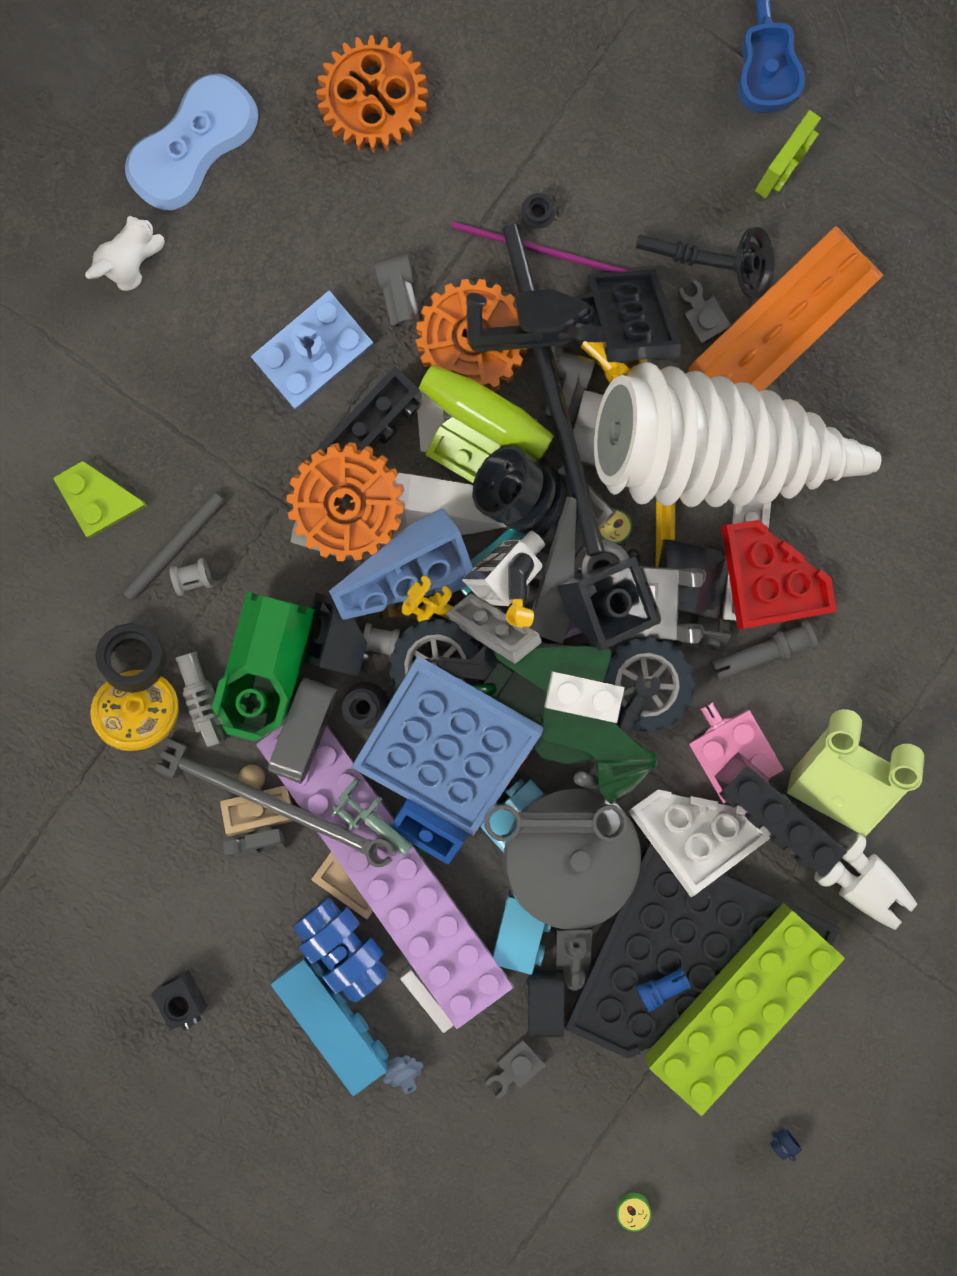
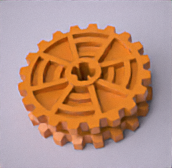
(446, 326)
(350, 529)

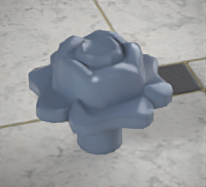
(403, 1072)

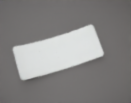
(428, 420)

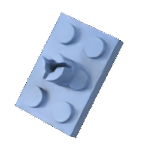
(312, 350)

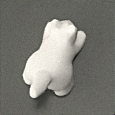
(125, 253)

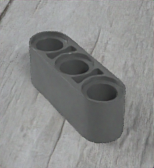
(303, 730)

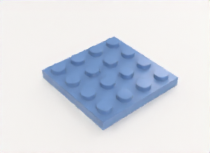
(446, 746)

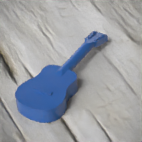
(771, 71)

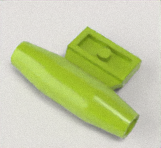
(478, 423)

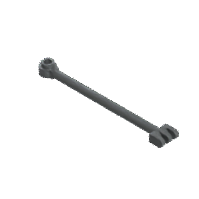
(180, 761)

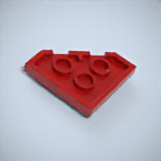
(772, 578)

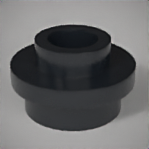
(542, 201)

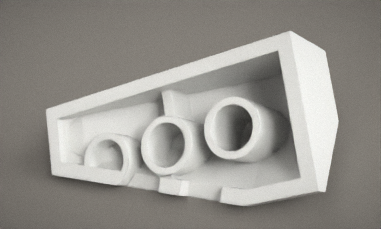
(429, 495)

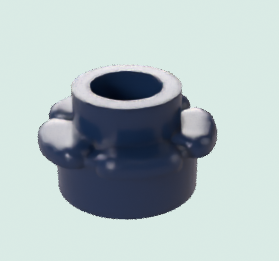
(785, 1144)

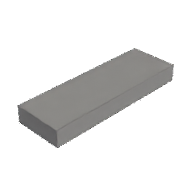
(492, 629)

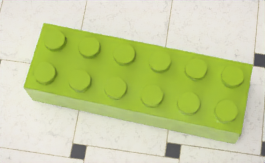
(742, 1009)

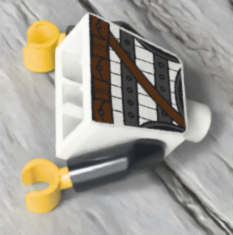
(505, 575)

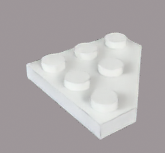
(697, 836)

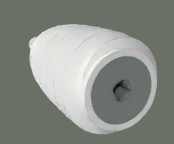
(714, 441)

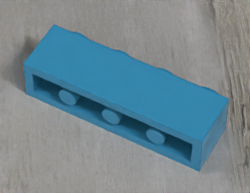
(331, 1024)

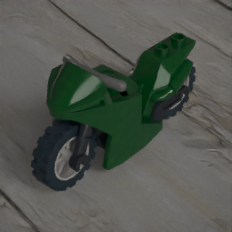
(567, 736)

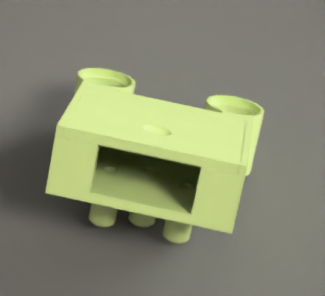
(851, 781)

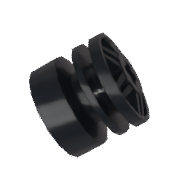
(519, 491)

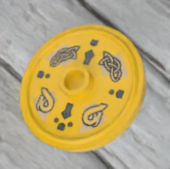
(137, 718)

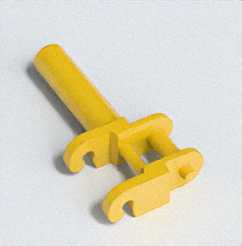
(435, 604)

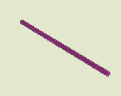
(541, 249)

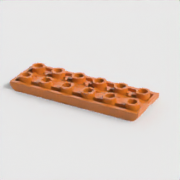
(791, 314)

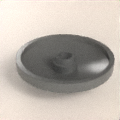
(572, 877)

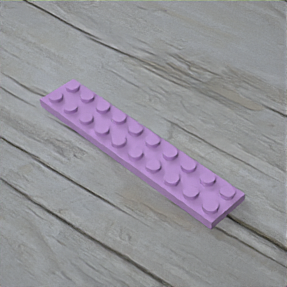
(401, 894)

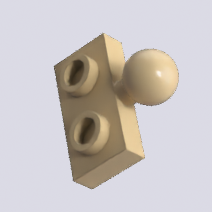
(245, 816)

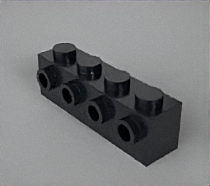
(377, 413)
(780, 814)

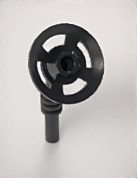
(742, 263)

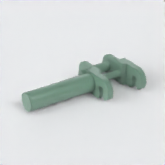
(370, 819)

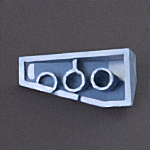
(424, 548)

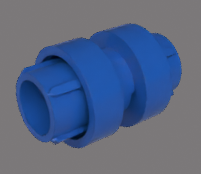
(349, 971)

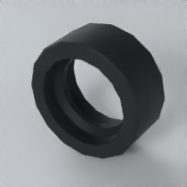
(116, 637)

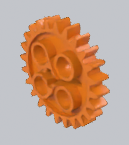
(394, 74)

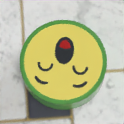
(617, 528)
(633, 1212)

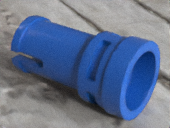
(656, 992)

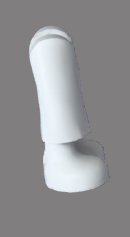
(874, 888)

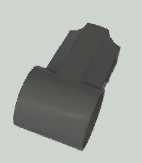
(396, 283)
(574, 377)

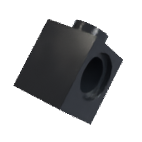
(183, 986)

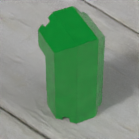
(263, 666)

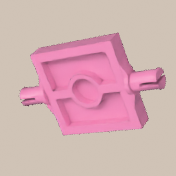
(728, 737)

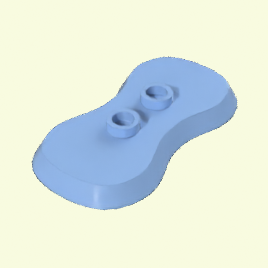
(210, 121)

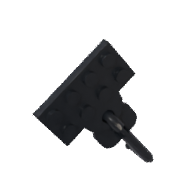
(620, 311)

